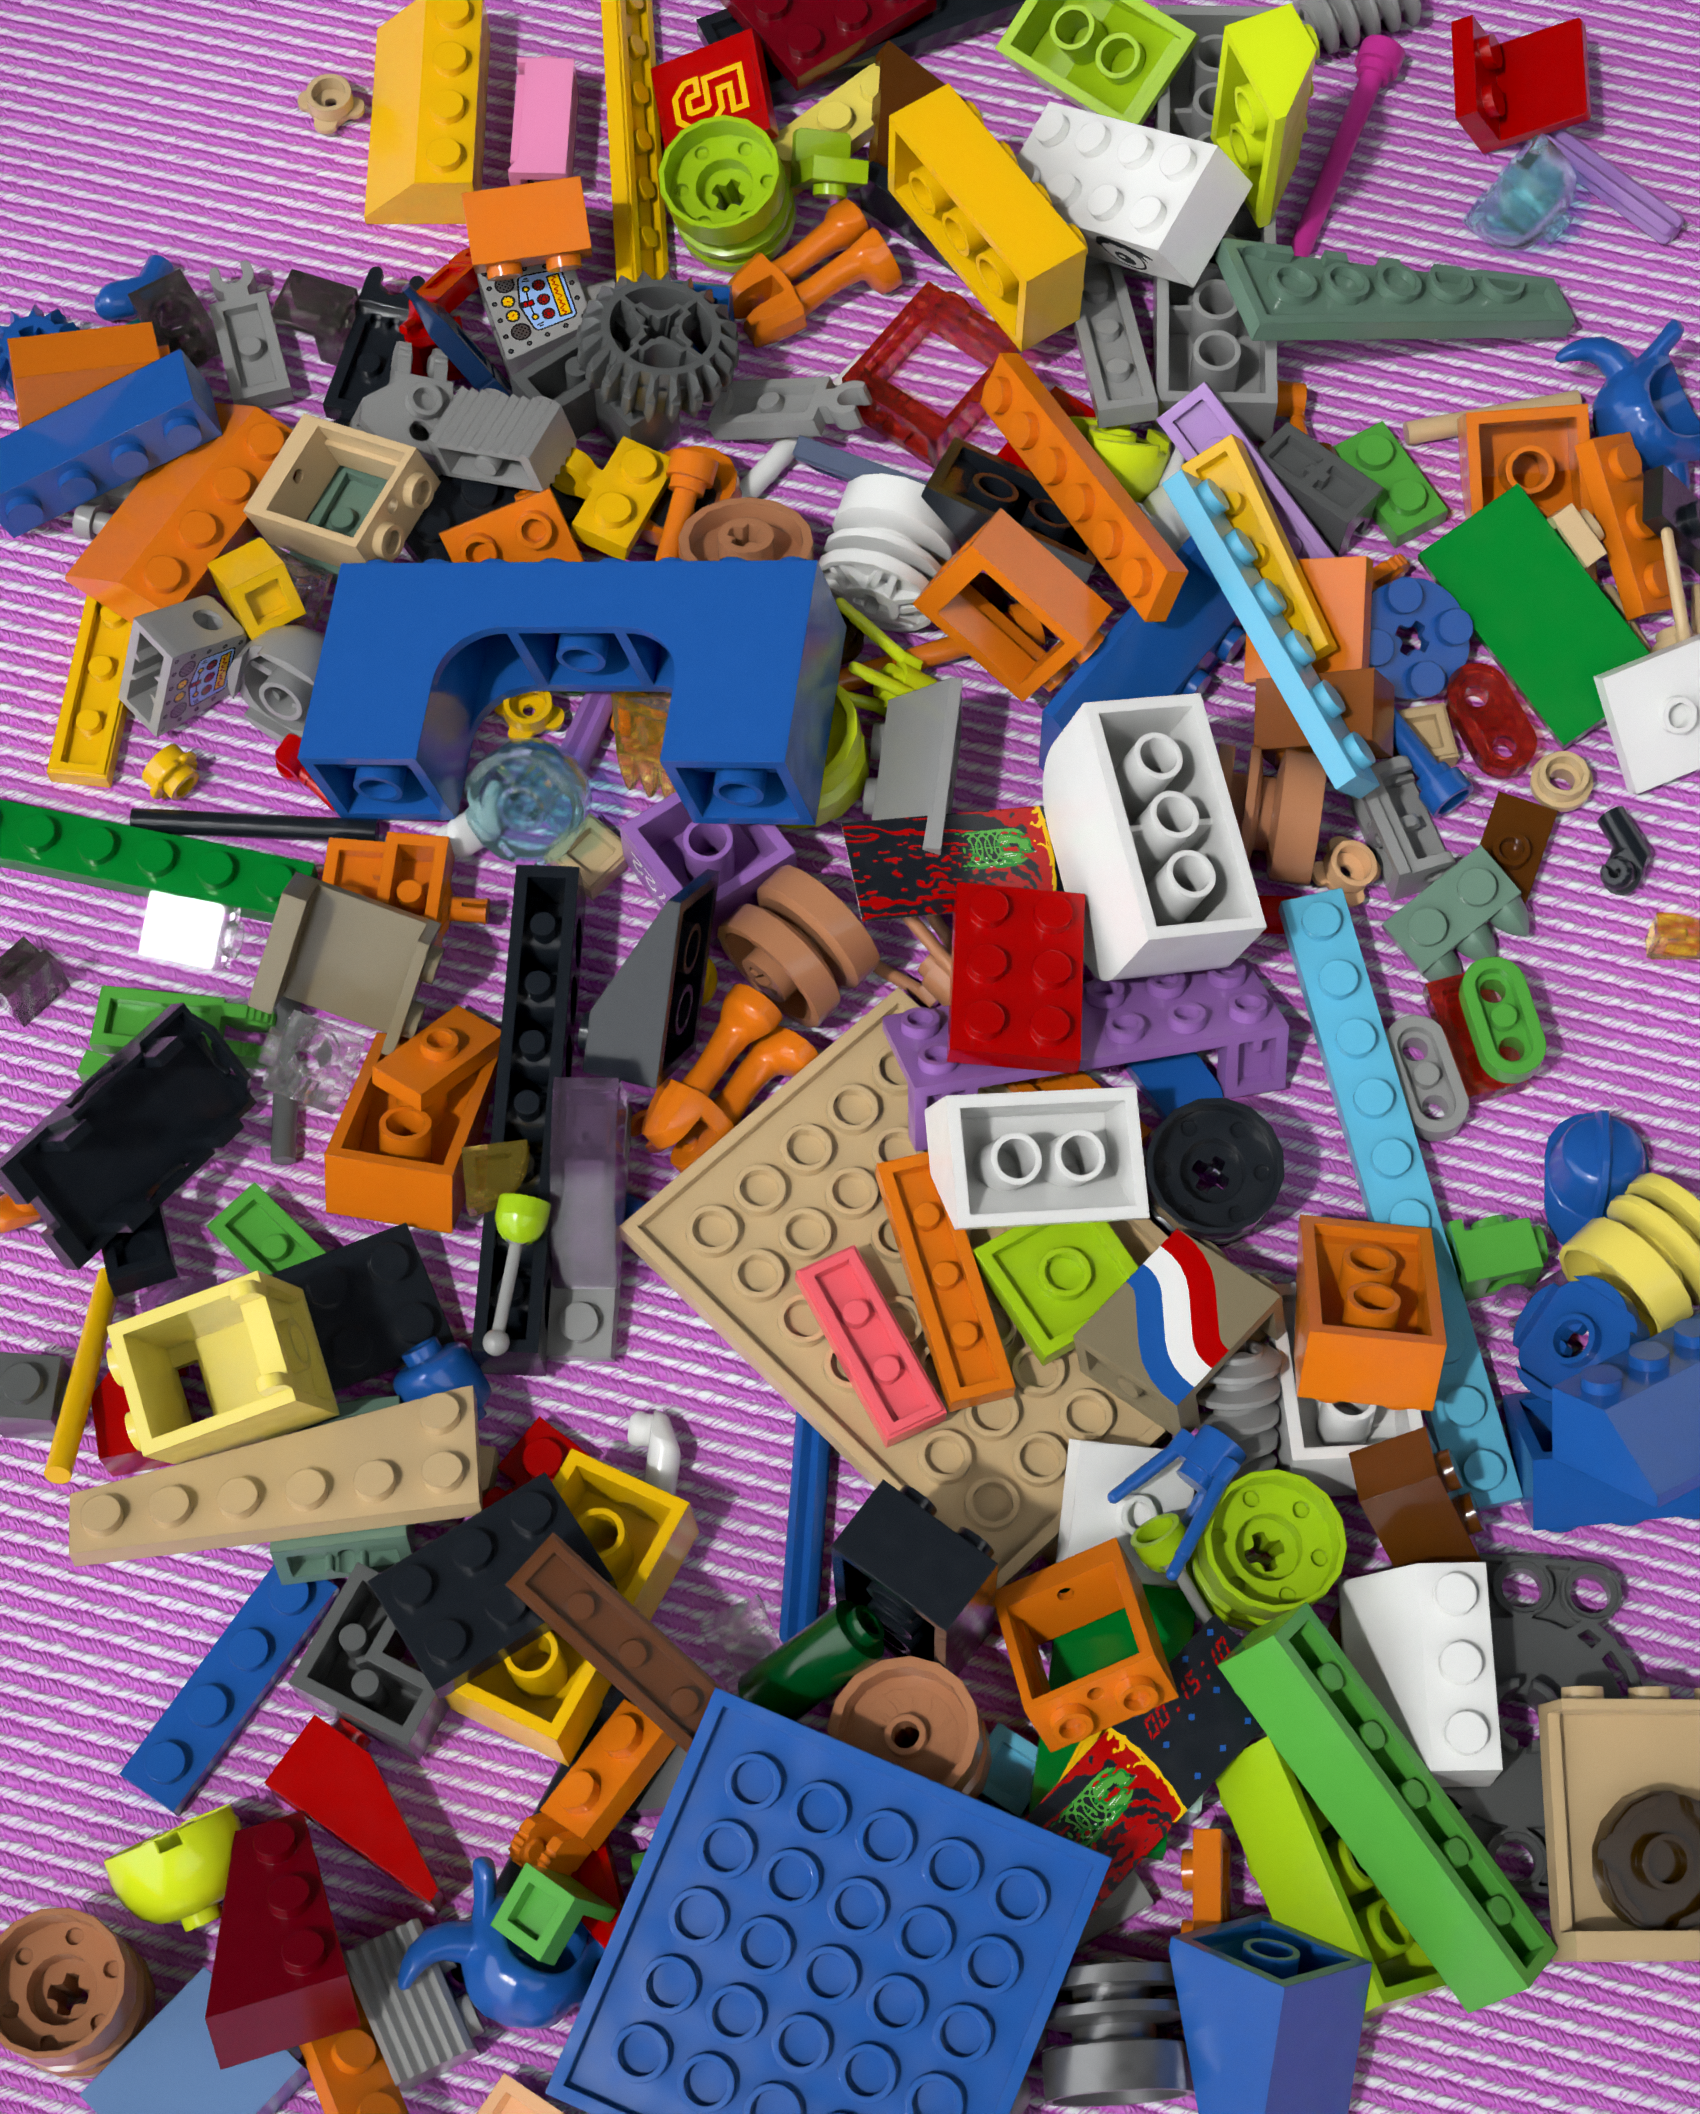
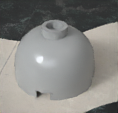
(277, 678)

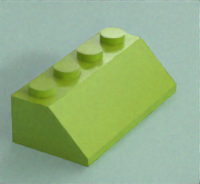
(1315, 1878)

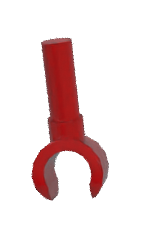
(292, 769)

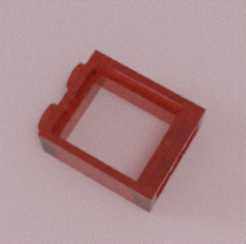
(900, 415)

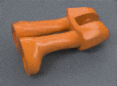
(777, 308)
(684, 1111)

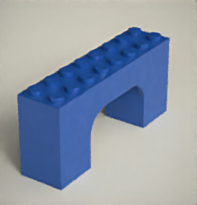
(439, 644)

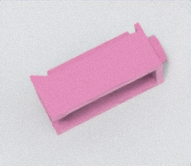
(544, 120)

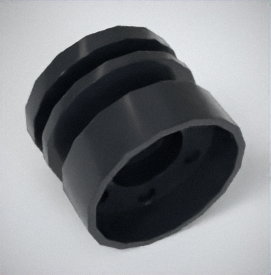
(1235, 1144)

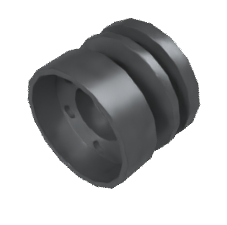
(1114, 2037)

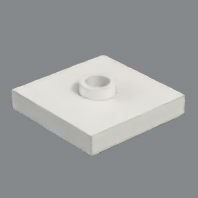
(1655, 714)
(1091, 1519)

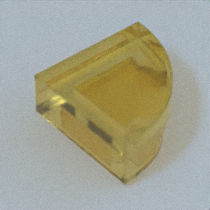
(1673, 937)
(492, 1172)

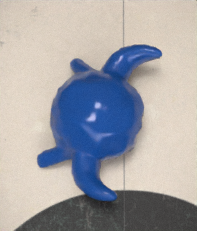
(1643, 399)
(497, 1973)

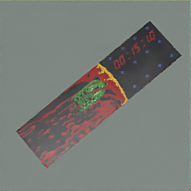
(978, 847)
(1153, 1764)

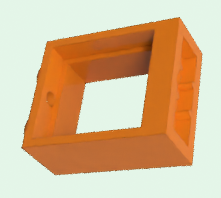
(1038, 584)
(1035, 1613)

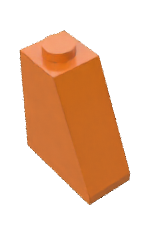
(69, 365)

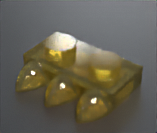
(639, 740)

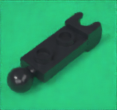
(369, 347)

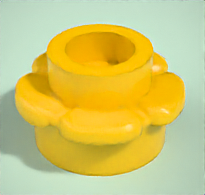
(171, 773)

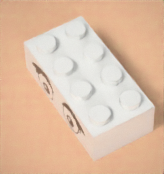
(1135, 190)

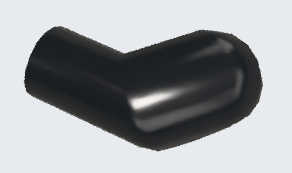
(1629, 852)

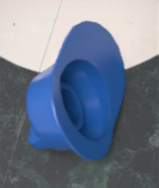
(1586, 1167)

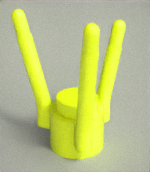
(892, 679)

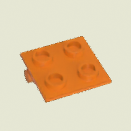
(517, 532)

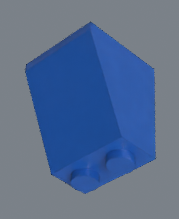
(1269, 2017)

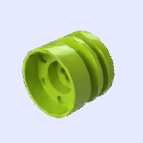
(727, 192)
(1278, 1517)

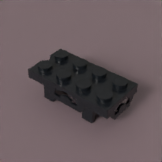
(129, 1135)

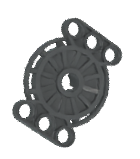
(1535, 1657)

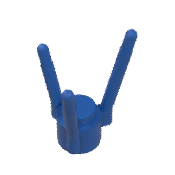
(1207, 1466)

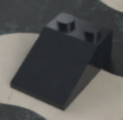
(975, 484)
(654, 1003)

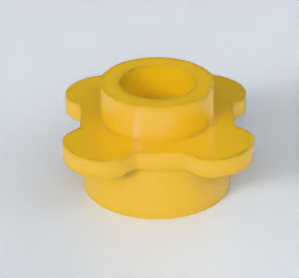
(523, 726)

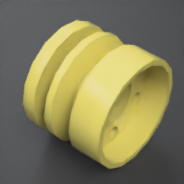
(1644, 1250)

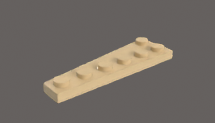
(330, 1479)

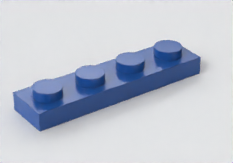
(227, 1689)

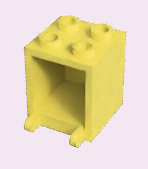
(254, 1360)

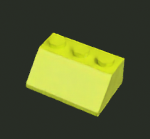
(1264, 101)

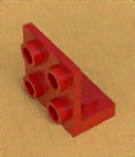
(1520, 85)

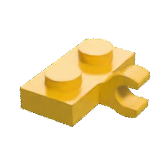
(616, 498)

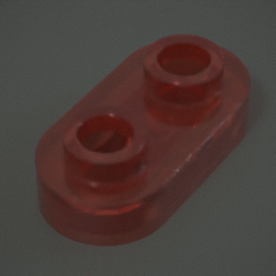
(1493, 724)

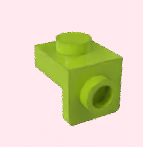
(824, 164)

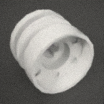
(885, 550)

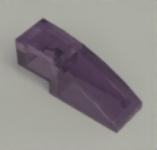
(587, 1182)

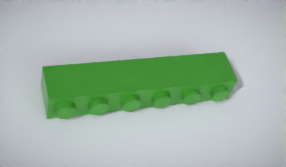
(1388, 1809)

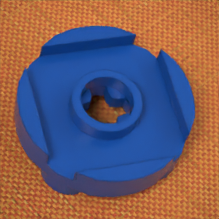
(1440, 628)
(1569, 1309)

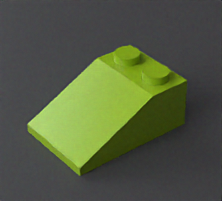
(1099, 52)

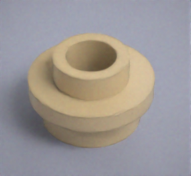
(1564, 766)

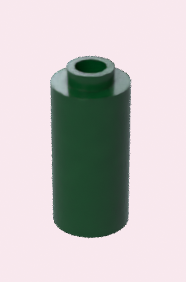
(815, 1661)

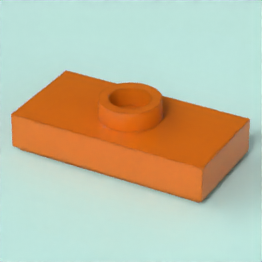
(437, 1058)

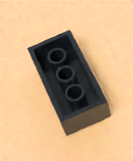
(917, 1577)

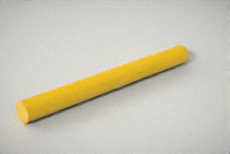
(81, 1382)

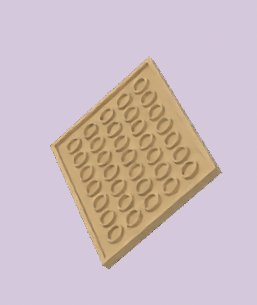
(804, 1186)

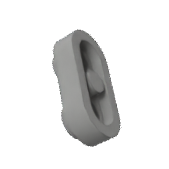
(1430, 1079)

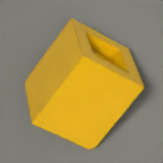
(256, 587)

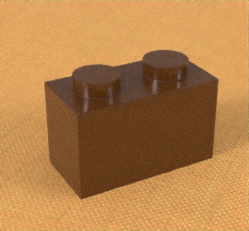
(1416, 1501)

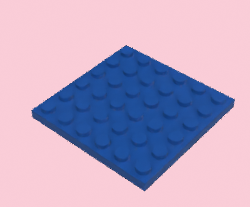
(825, 1939)

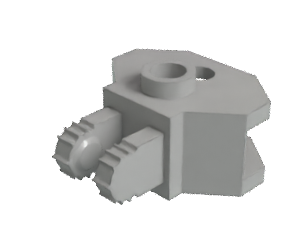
(409, 403)

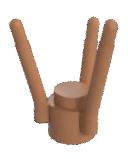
(935, 967)

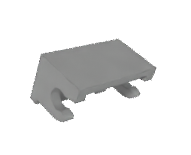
(1400, 830)

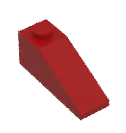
(349, 1798)

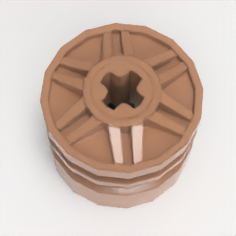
(1278, 811)
(59, 1957)

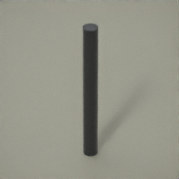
(254, 825)

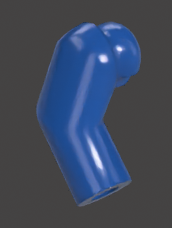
(112, 300)

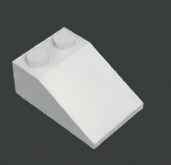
(1320, 1435)

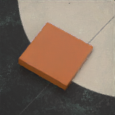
(1345, 600)

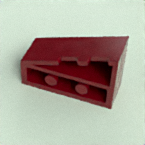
(277, 1949)

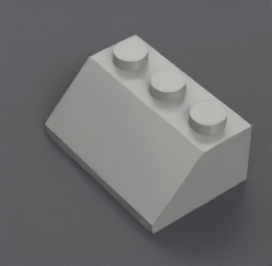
(917, 758)

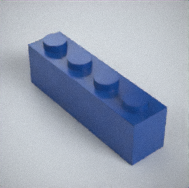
(104, 441)

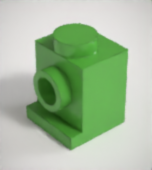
(1496, 1254)

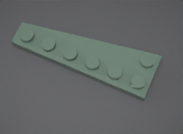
(1341, 300)

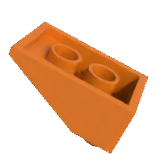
(527, 228)
(1525, 449)
(400, 1161)
(1367, 1314)

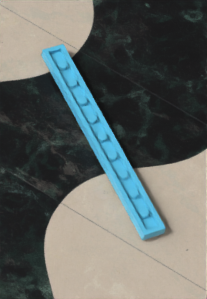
(1394, 1173)

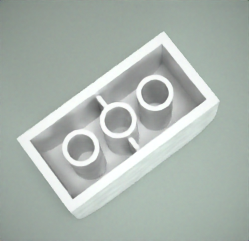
(1149, 838)

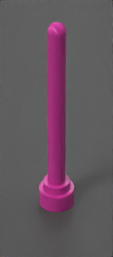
(1376, 65)

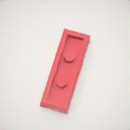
(870, 1346)

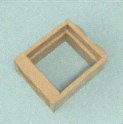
(315, 453)

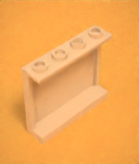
(1589, 1761)

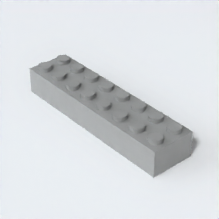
(1200, 328)

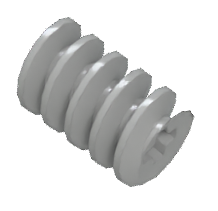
(1347, 16)
(1246, 1404)

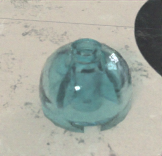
(1526, 199)
(528, 800)

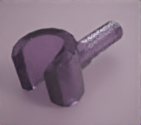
(1525, 1294)

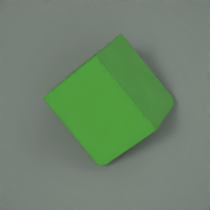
(546, 1910)

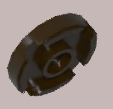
(1650, 1860)

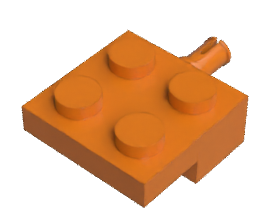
(404, 873)

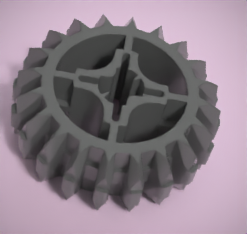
(658, 332)

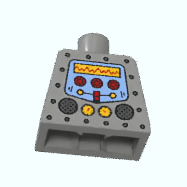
(535, 312)
(179, 662)

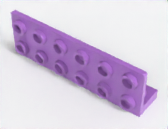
(1119, 1026)

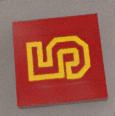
(715, 82)

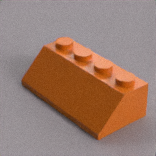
(181, 519)

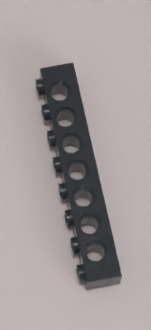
(532, 1051)

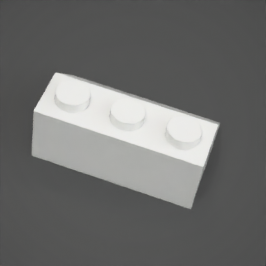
(1038, 1157)
(1429, 1660)

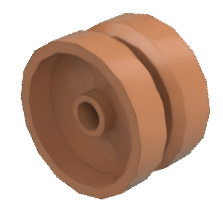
(746, 530)
(799, 945)
(920, 1706)

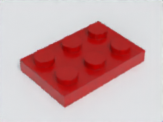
(1016, 978)

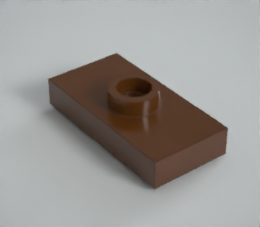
(1517, 838)

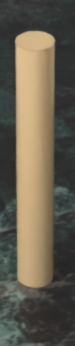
(1446, 425)

